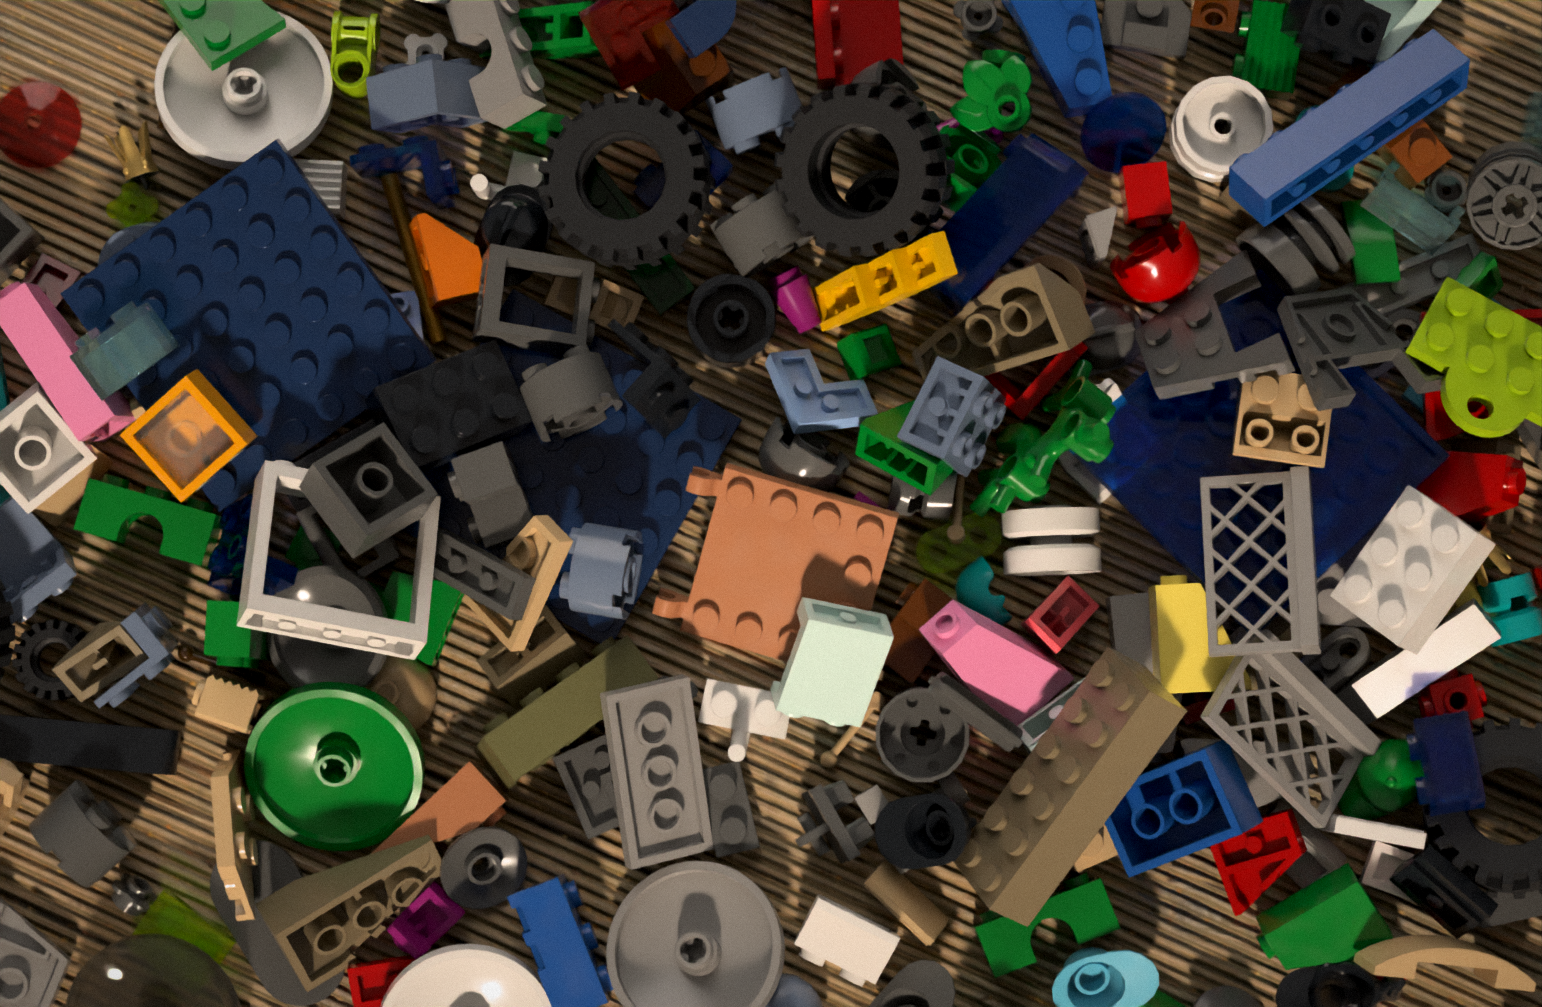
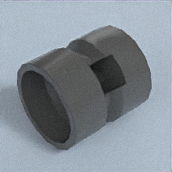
(908, 499)

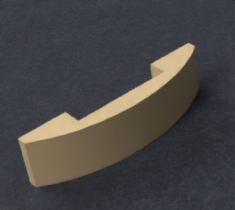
(1400, 957)

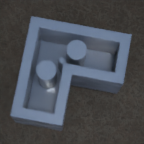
(423, 95)

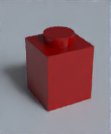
(1145, 195)

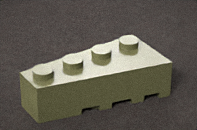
(561, 714)

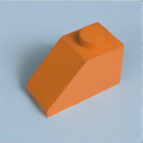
(446, 262)

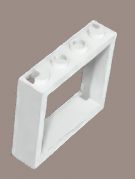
(323, 622)

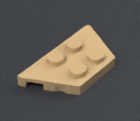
(233, 847)

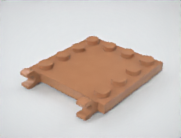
(768, 551)

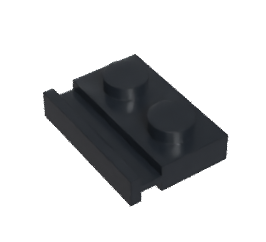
(1443, 892)

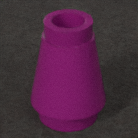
(795, 298)

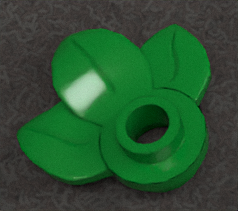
(989, 91)

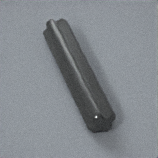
(975, 711)

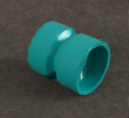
(1519, 593)

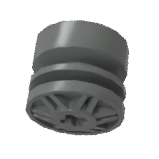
(1495, 175)
(1304, 239)
(900, 747)

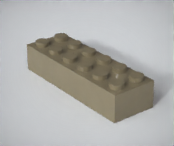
(1068, 786)

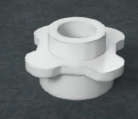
(417, 45)

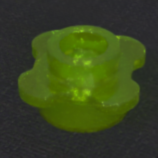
(130, 195)

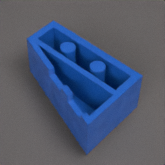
(1067, 49)
(562, 943)

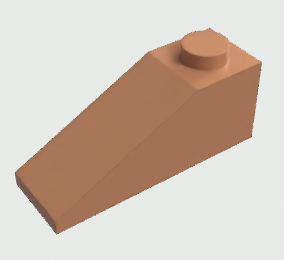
(456, 808)

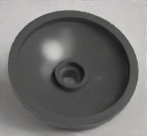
(310, 661)

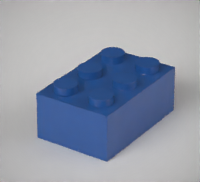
(1182, 809)

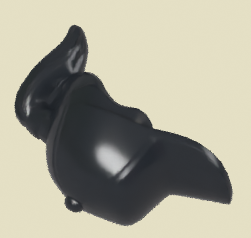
(1336, 986)

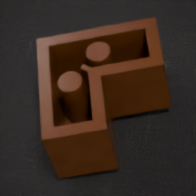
(909, 648)

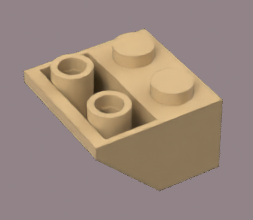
(1280, 421)

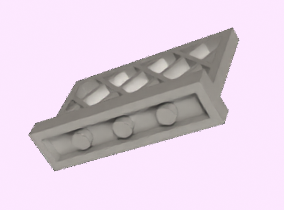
(1300, 570)
(1302, 695)

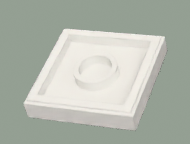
(1376, 831)

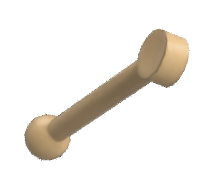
(956, 532)
(829, 758)

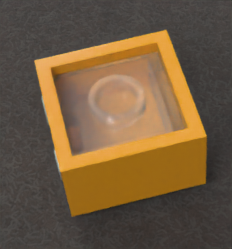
(188, 435)

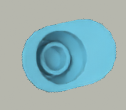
(1105, 979)

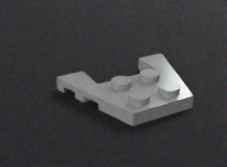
(29, 962)

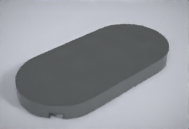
(274, 871)

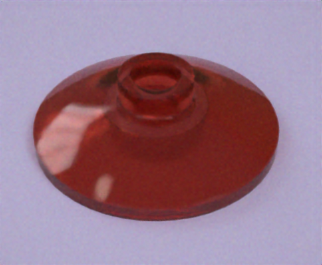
(55, 135)

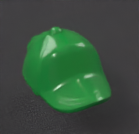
(1381, 783)

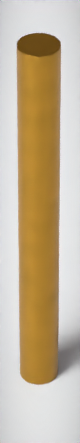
(401, 220)

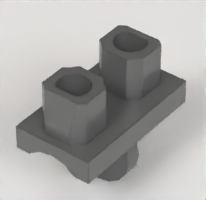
(843, 839)

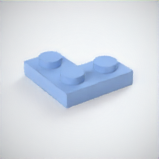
(810, 402)

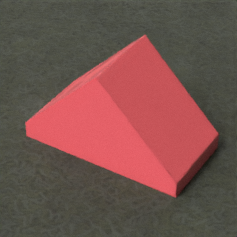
(1060, 615)

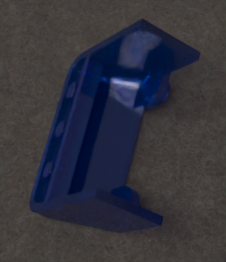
(1006, 215)

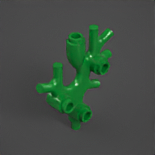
(1031, 455)

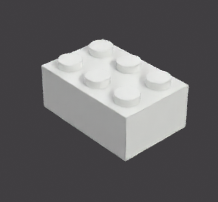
(1412, 570)

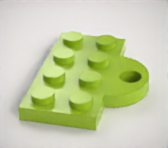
(1484, 358)

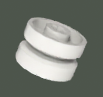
(1222, 101)
(1050, 537)

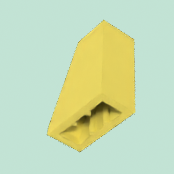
(1181, 638)

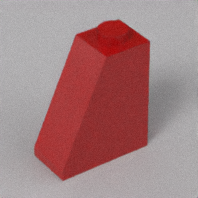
(1476, 484)

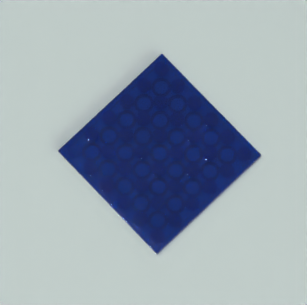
(1177, 440)

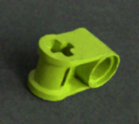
(354, 44)

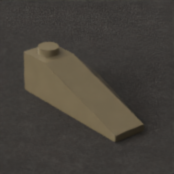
(1010, 324)
(335, 910)

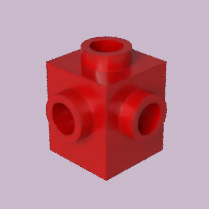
(1436, 696)

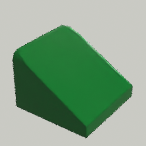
(868, 352)

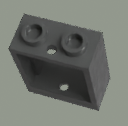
(487, 323)

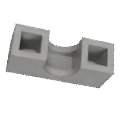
(510, 83)

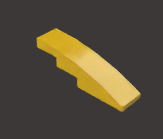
(884, 280)

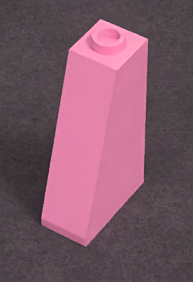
(46, 347)
(995, 662)

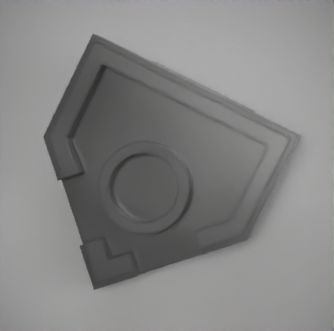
(1147, 26)

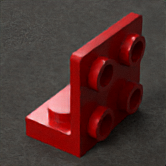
(852, 37)

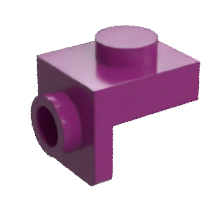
(425, 921)

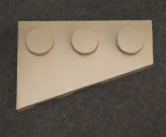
(540, 553)

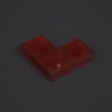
(618, 30)

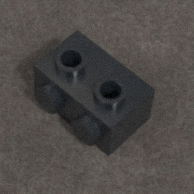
(1342, 28)

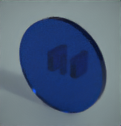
(1123, 131)

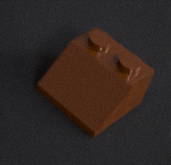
(682, 80)

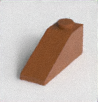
(1415, 149)

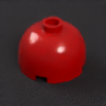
(1160, 266)

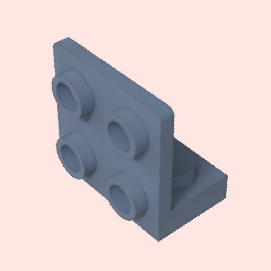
(954, 416)

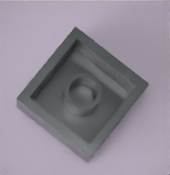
(368, 490)

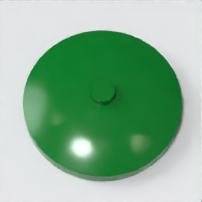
(334, 766)

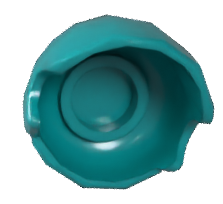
(974, 592)

